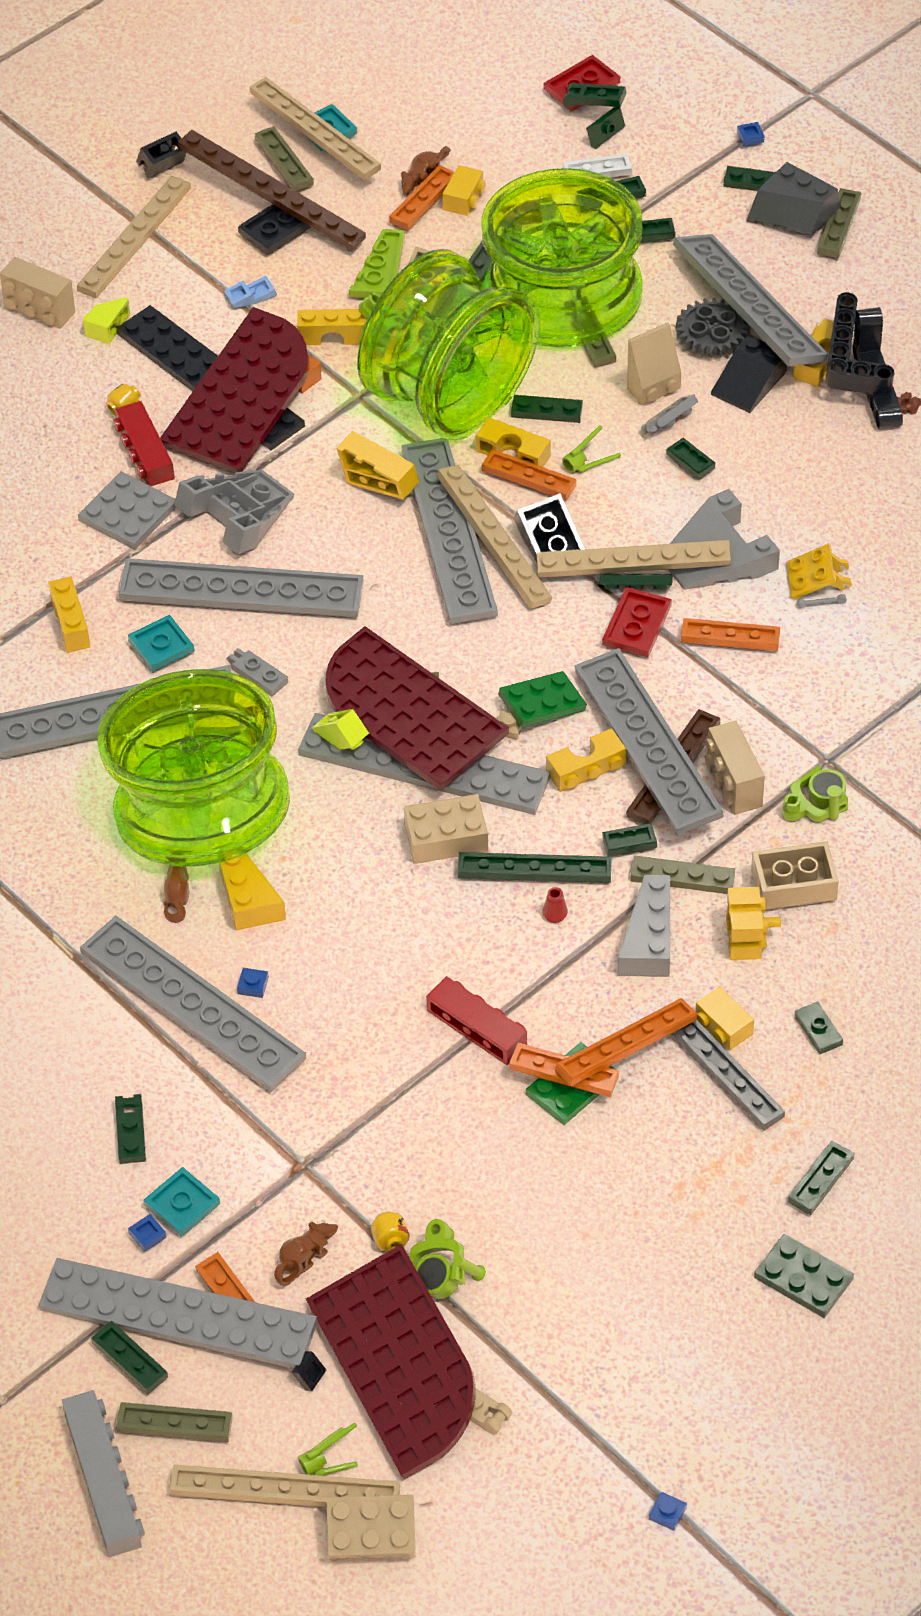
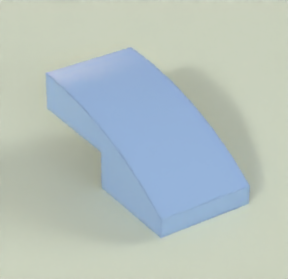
(253, 293)

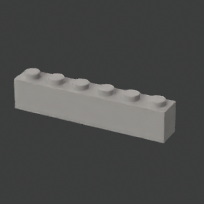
(101, 1473)

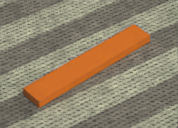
(626, 1042)

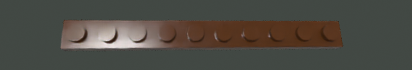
(272, 190)

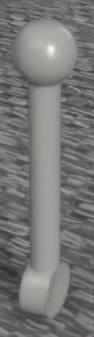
(841, 599)

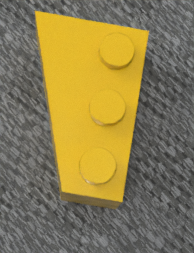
(375, 467)
(250, 894)

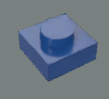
(750, 134)
(252, 982)
(147, 1232)
(667, 1511)

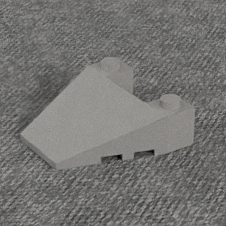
(242, 502)
(713, 523)

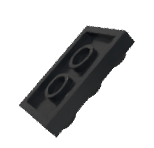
(271, 229)

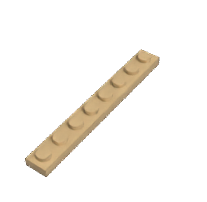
(315, 128)
(133, 237)
(494, 536)
(633, 558)
(272, 1486)

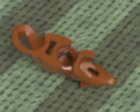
(421, 168)
(176, 892)
(297, 1252)

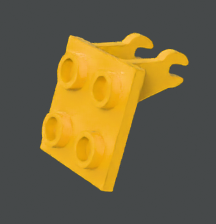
(815, 571)

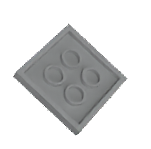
(127, 510)

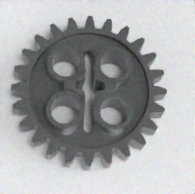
(711, 328)

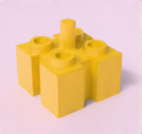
(747, 923)

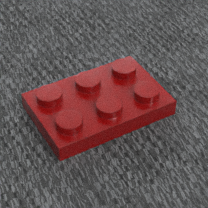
(587, 71)
(637, 622)

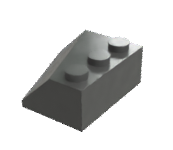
(794, 201)

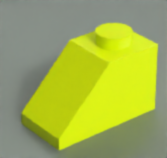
(104, 318)
(342, 729)

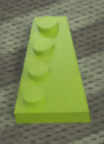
(381, 265)

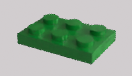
(542, 699)
(559, 1099)

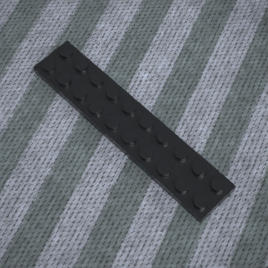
(188, 360)

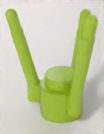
(576, 458)
(314, 1459)

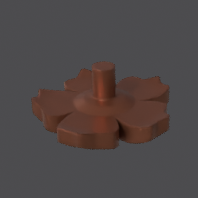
(909, 403)

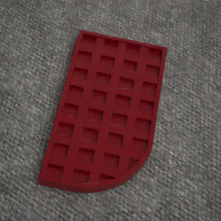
(241, 393)
(409, 709)
(399, 1358)

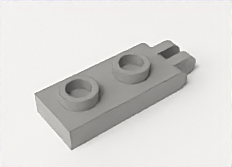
(667, 416)
(258, 670)

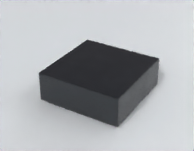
(309, 1371)

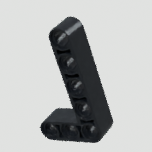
(867, 348)
(847, 373)

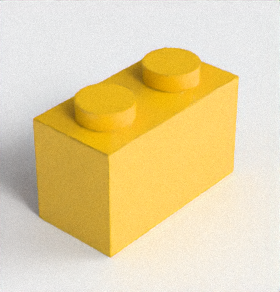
(463, 190)
(724, 1018)

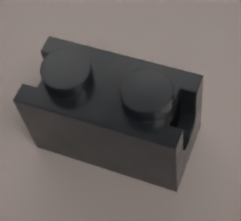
(160, 155)

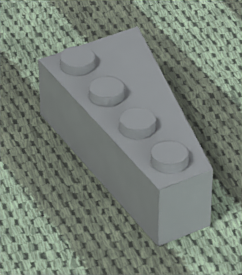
(647, 938)

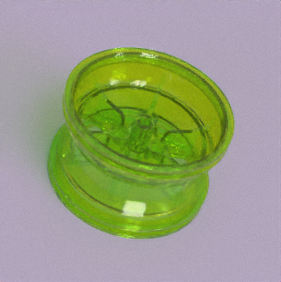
(569, 248)
(448, 343)
(194, 767)

